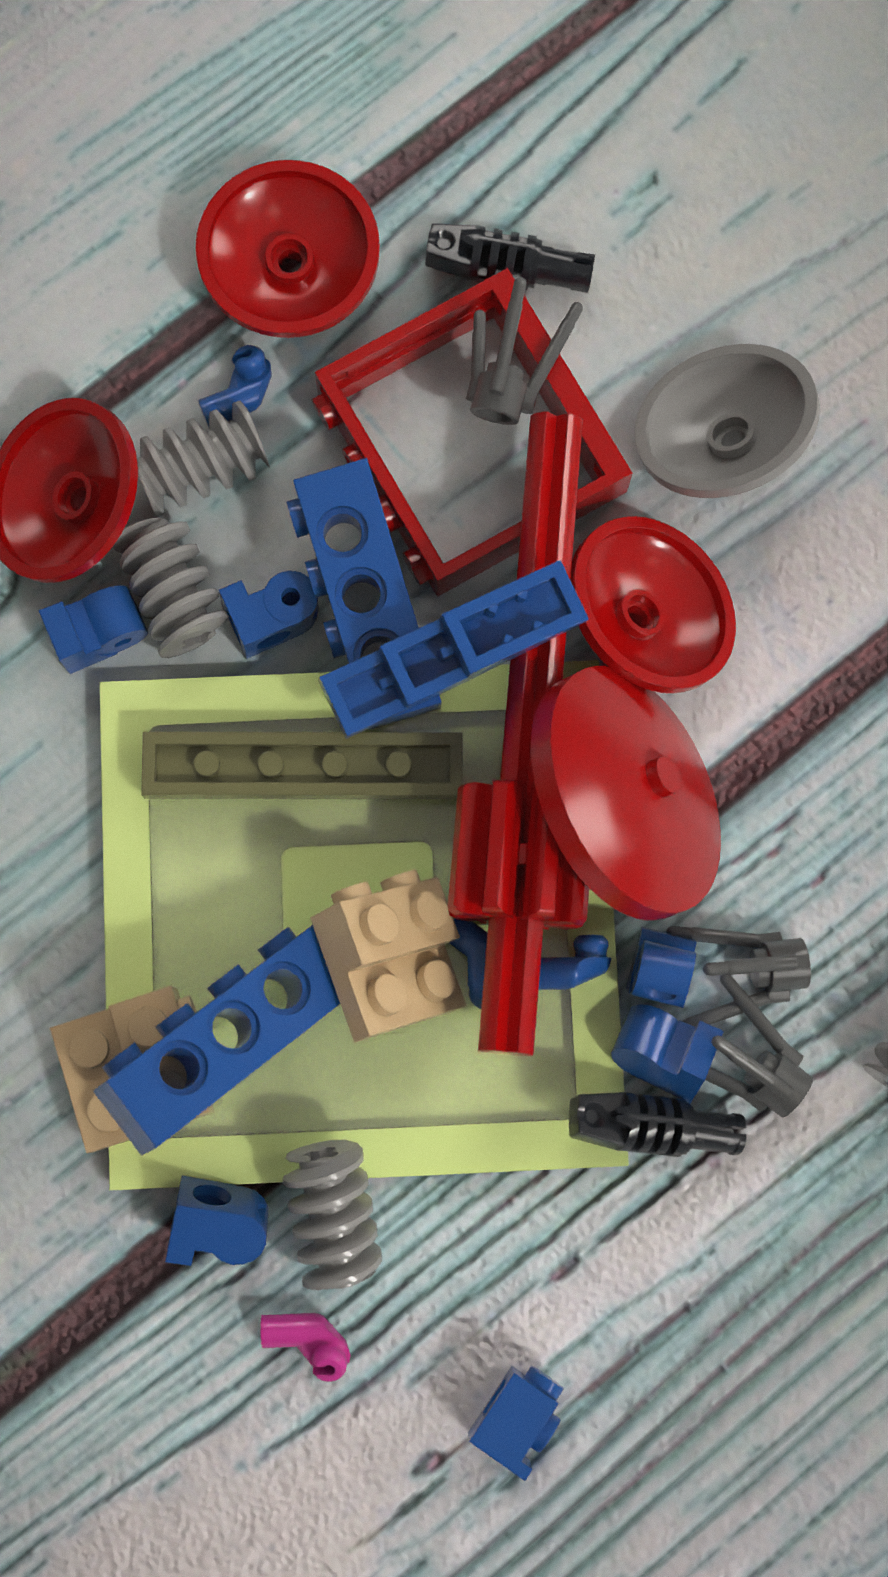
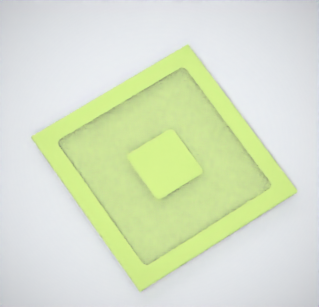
(218, 878)

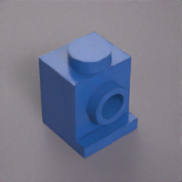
(518, 1419)

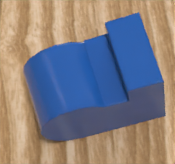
(272, 614)
(94, 627)
(662, 967)
(665, 1050)
(218, 1221)

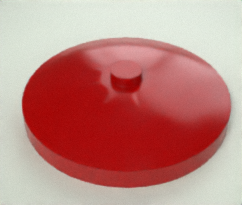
(625, 794)

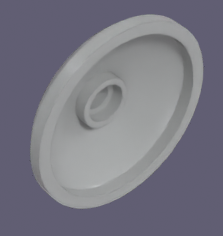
(727, 421)

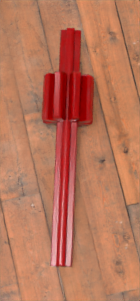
(503, 851)

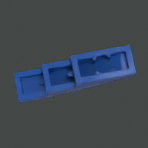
(453, 649)

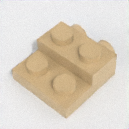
(390, 953)
(95, 1040)

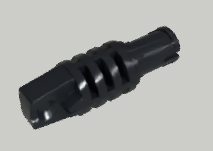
(478, 253)
(652, 1125)

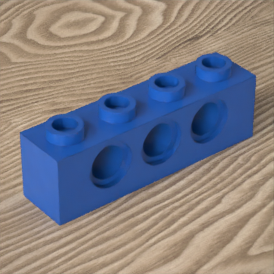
(351, 497)
(153, 1110)

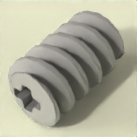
(199, 457)
(168, 585)
(336, 1212)

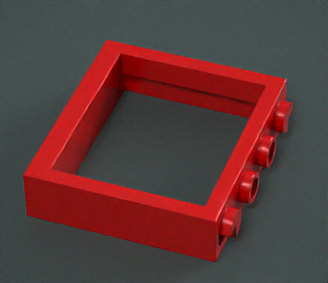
(420, 337)

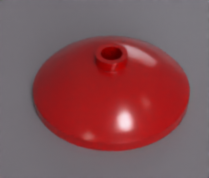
(282, 215)
(64, 489)
(653, 604)

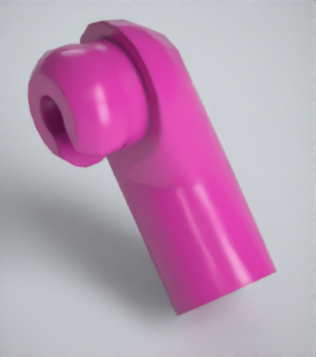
(313, 1338)

